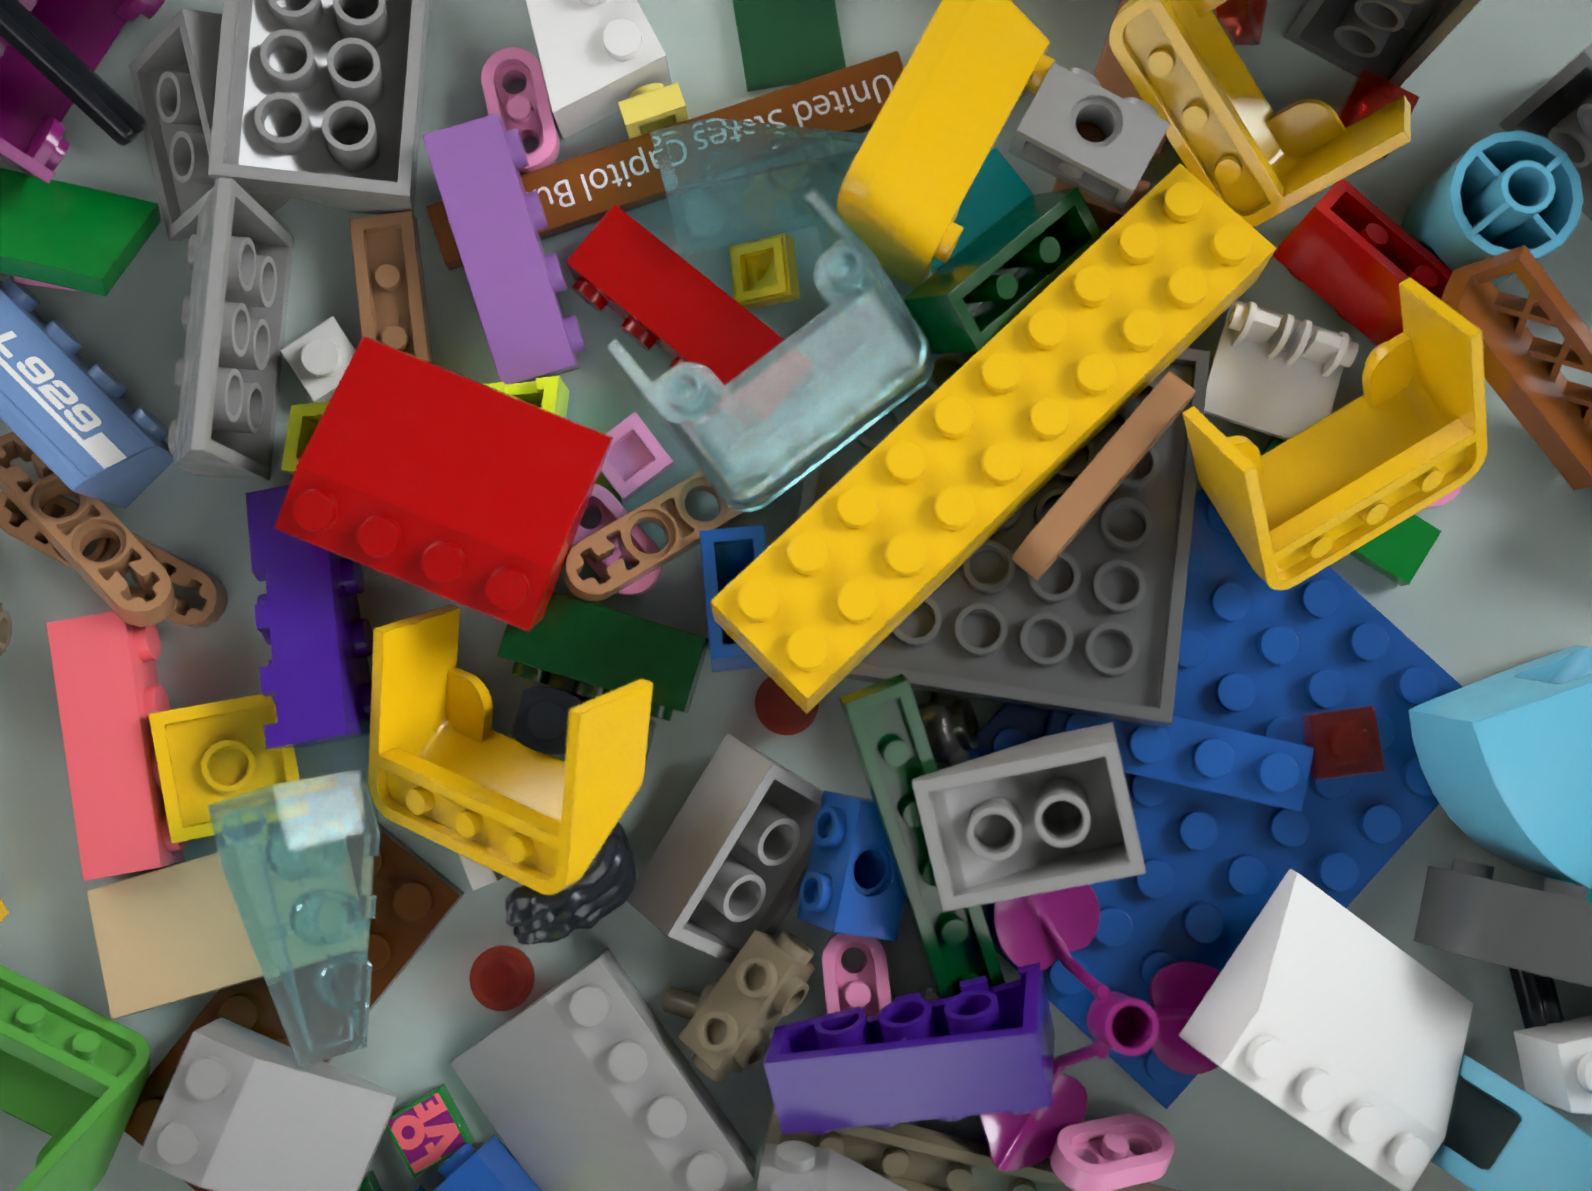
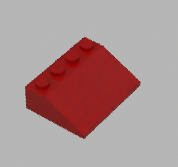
(444, 484)

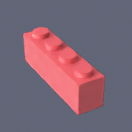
(104, 699)

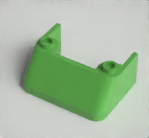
(68, 1078)

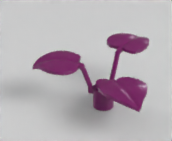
(1046, 929)

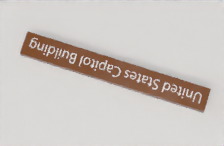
(628, 172)

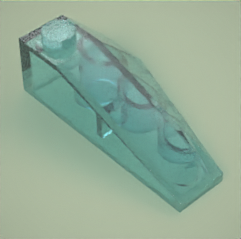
(746, 178)
(304, 892)

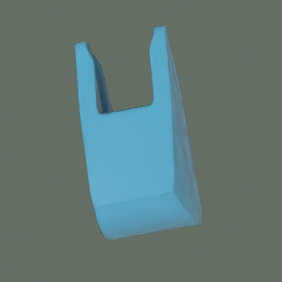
(1517, 762)
(1542, 1152)

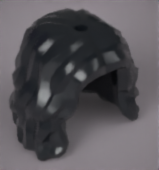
(580, 906)

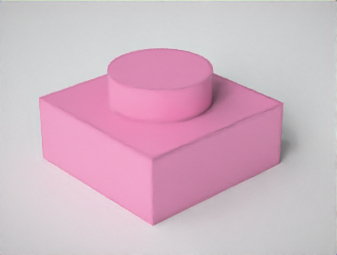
(634, 458)

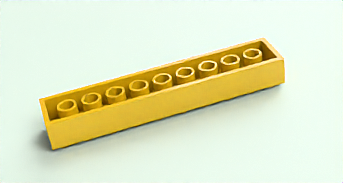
(990, 438)

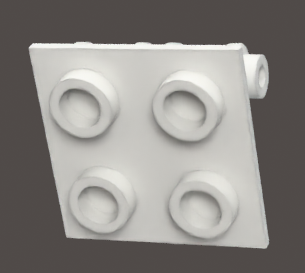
(1275, 371)

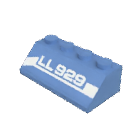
(71, 410)

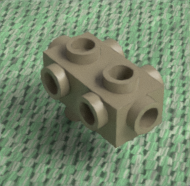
(739, 1011)

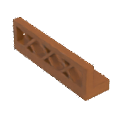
(1528, 368)

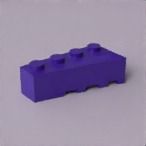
(314, 633)
(917, 1059)

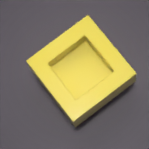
(652, 108)

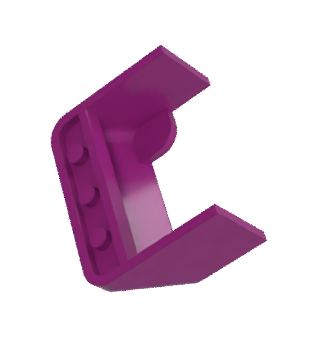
(32, 104)

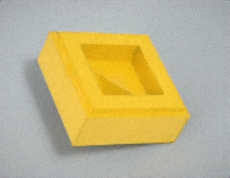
(765, 271)

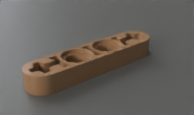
(1103, 475)
(664, 510)
(76, 531)
(186, 573)

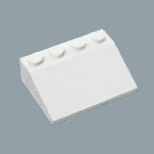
(1338, 1031)

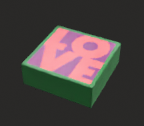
(429, 1130)

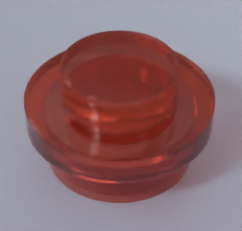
(779, 711)
(502, 977)

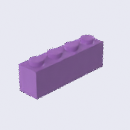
(502, 249)

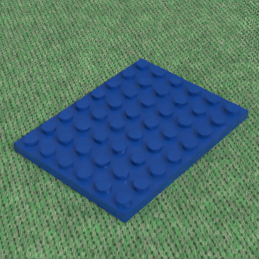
(1214, 860)

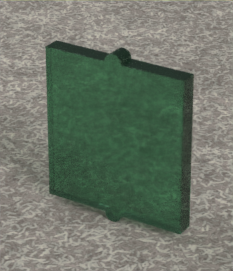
(787, 41)

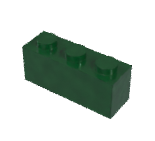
(1002, 271)
(606, 652)

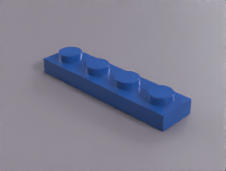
(1207, 758)

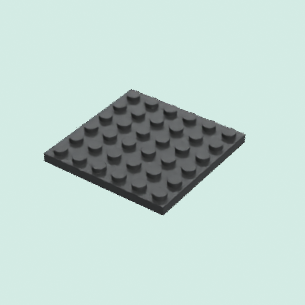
(1097, 625)

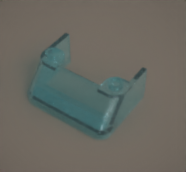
(805, 392)

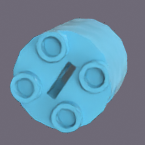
(1496, 199)

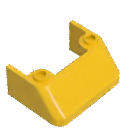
(1225, 124)
(939, 132)
(1366, 464)
(481, 791)

